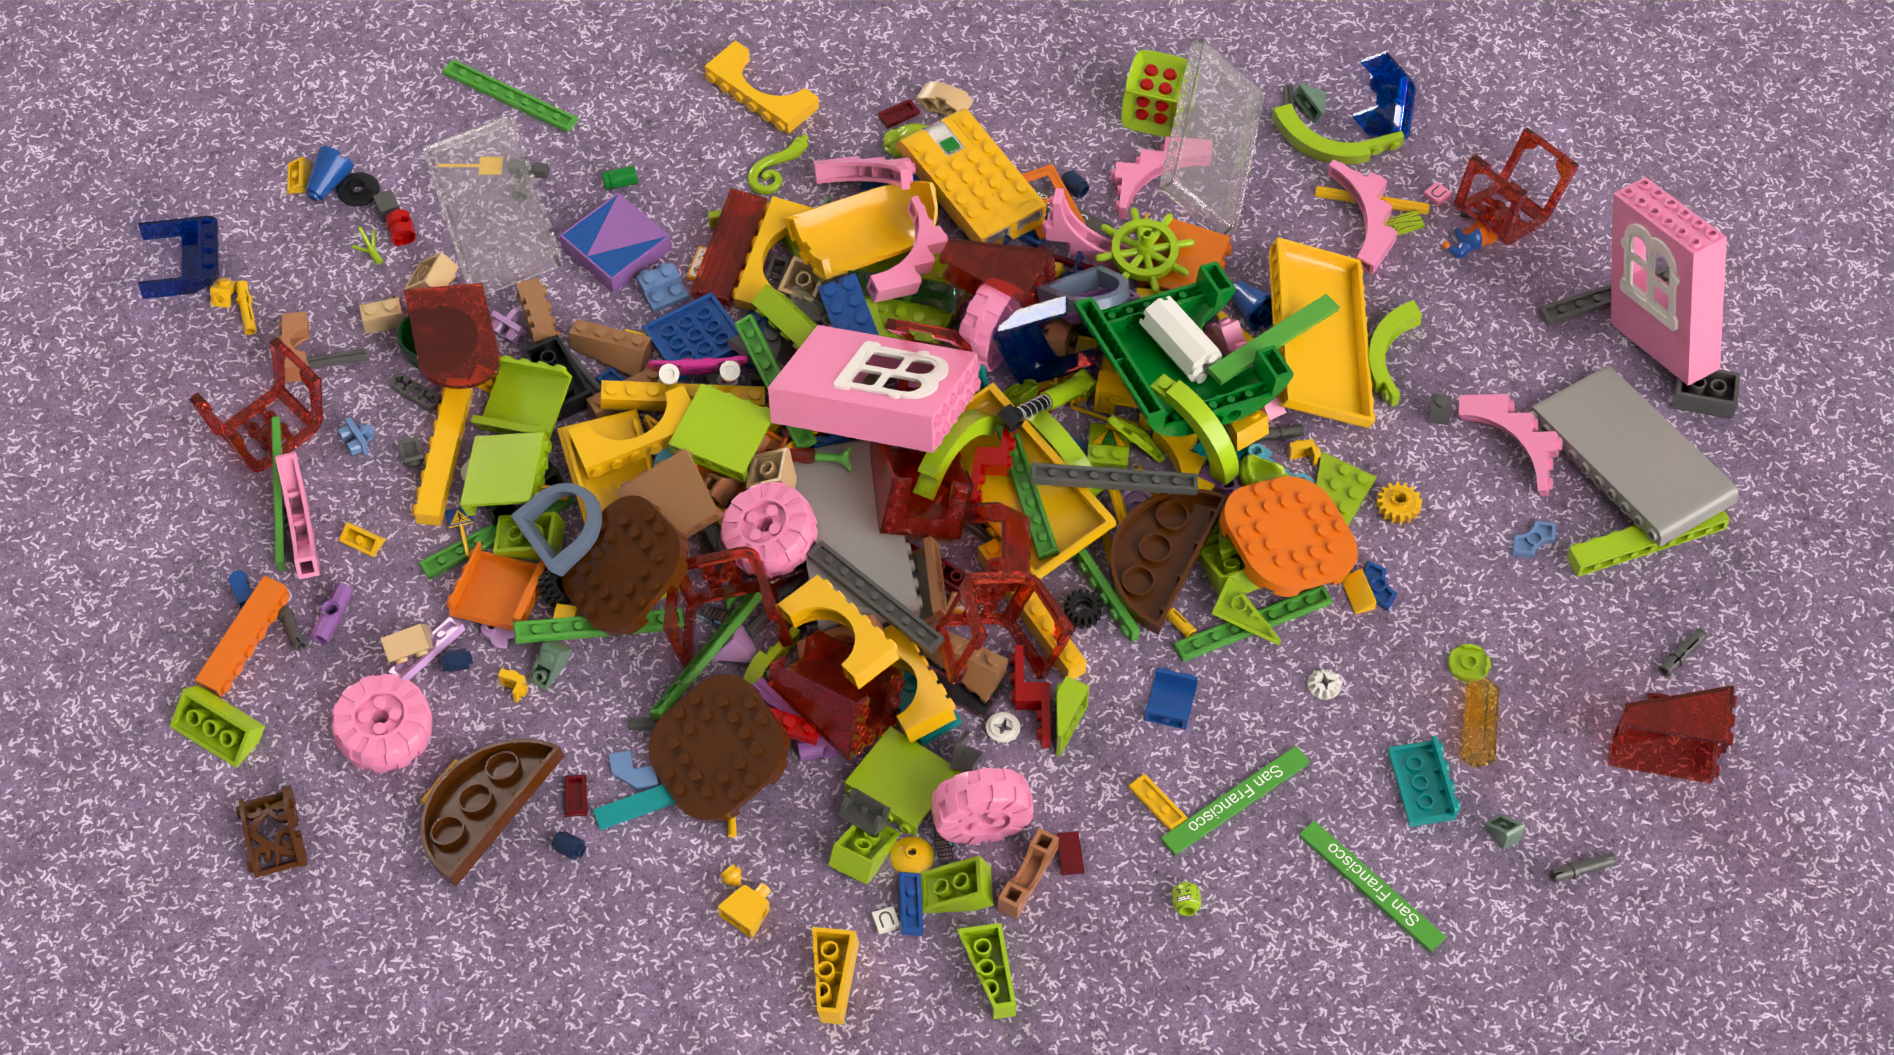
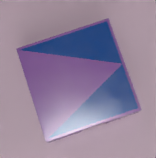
(615, 242)

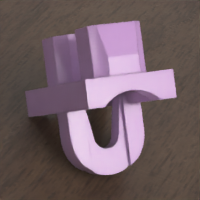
(511, 322)

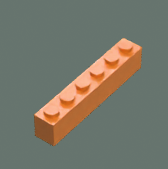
(243, 636)

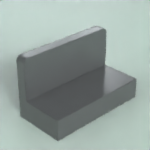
(965, 758)

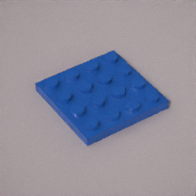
(693, 331)

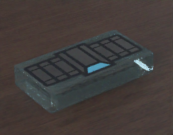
(714, 615)
(943, 850)

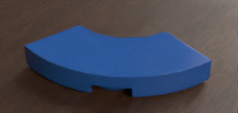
(1382, 592)

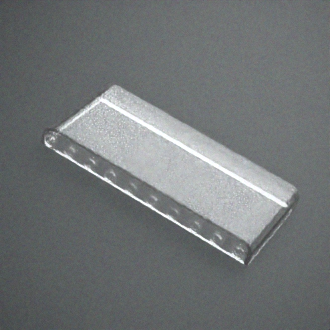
(1212, 139)
(492, 205)

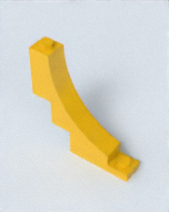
(1180, 453)

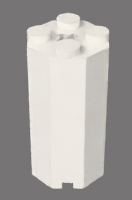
(1180, 339)

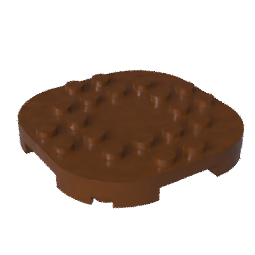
(627, 567)
(718, 748)

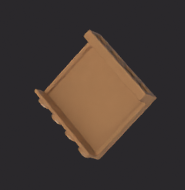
(677, 491)

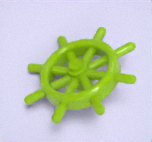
(1144, 249)

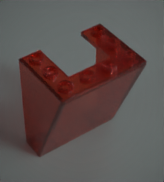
(1007, 268)
(911, 514)
(830, 702)
(1675, 734)

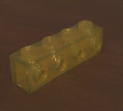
(1480, 723)

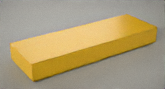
(1157, 802)

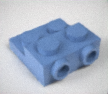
(662, 286)

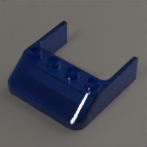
(199, 255)
(1029, 351)

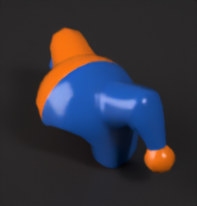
(1470, 239)

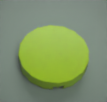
(1022, 393)
(1469, 669)

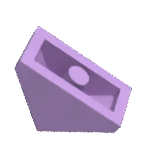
(737, 648)

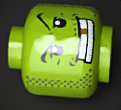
(1186, 898)

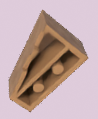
(1062, 336)

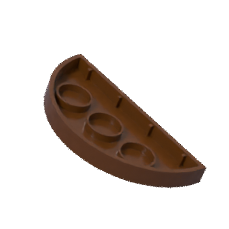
(1158, 551)
(480, 799)

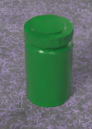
(619, 177)

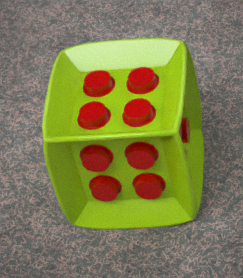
(1152, 92)

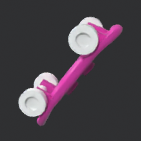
(670, 370)

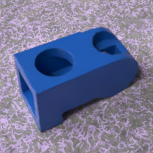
(240, 586)

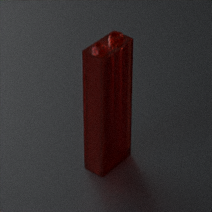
(729, 246)

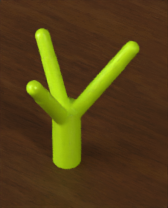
(371, 247)

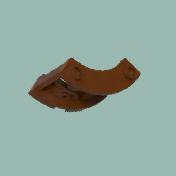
(292, 848)

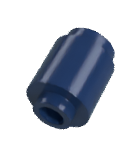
(1075, 183)
(456, 660)
(568, 845)

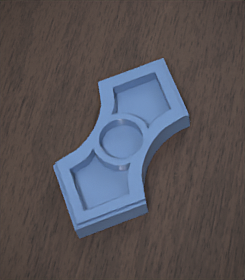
(1528, 543)

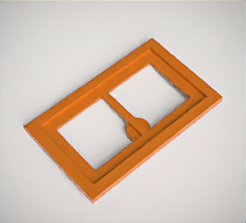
(1055, 179)

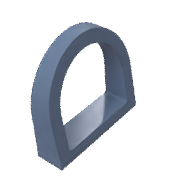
(1085, 281)
(529, 512)

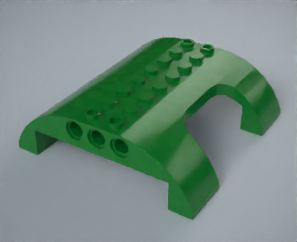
(1141, 361)

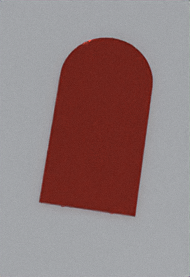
(453, 334)

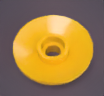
(912, 863)

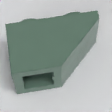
(549, 663)

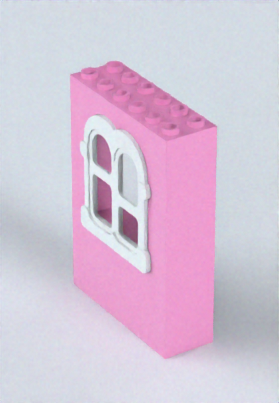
(1673, 321)
(825, 393)

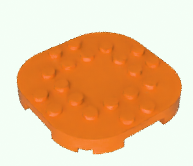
(1288, 535)

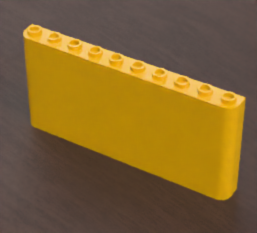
(1332, 356)
(1072, 512)

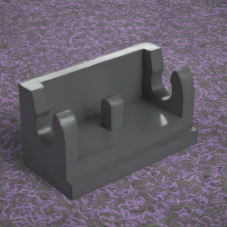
(864, 812)

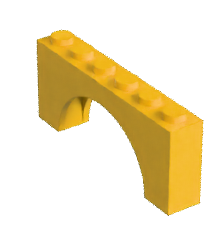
(783, 111)
(771, 230)
(604, 454)
(820, 601)
(930, 706)

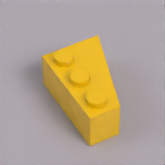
(1248, 429)

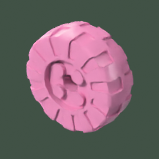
(983, 315)
(772, 522)
(381, 723)
(982, 806)

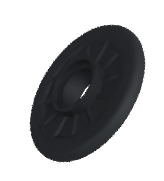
(358, 179)

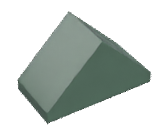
(1311, 101)
(1505, 830)

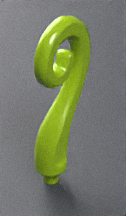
(792, 152)

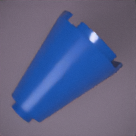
(327, 172)
(1253, 305)

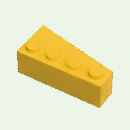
(834, 972)

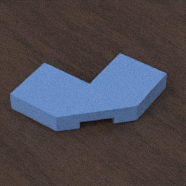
(637, 778)

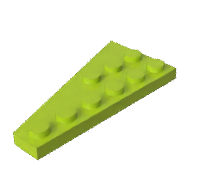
(1344, 484)

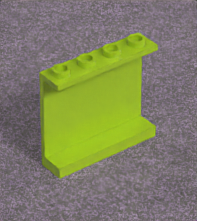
(524, 398)
(721, 431)
(505, 470)
(901, 778)

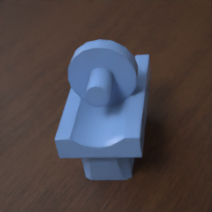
(359, 435)

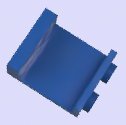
(1171, 698)

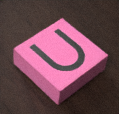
(1437, 193)

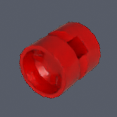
(400, 227)

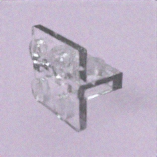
(809, 305)

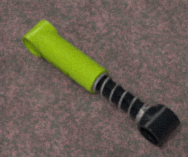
(1079, 385)

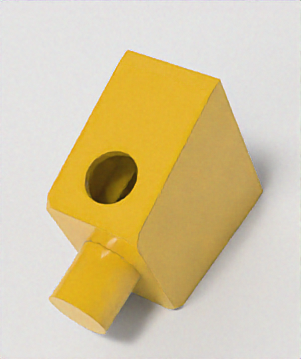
(746, 908)

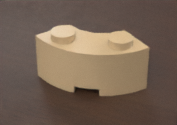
(943, 98)

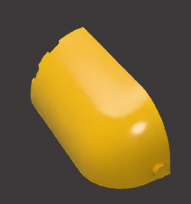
(859, 228)

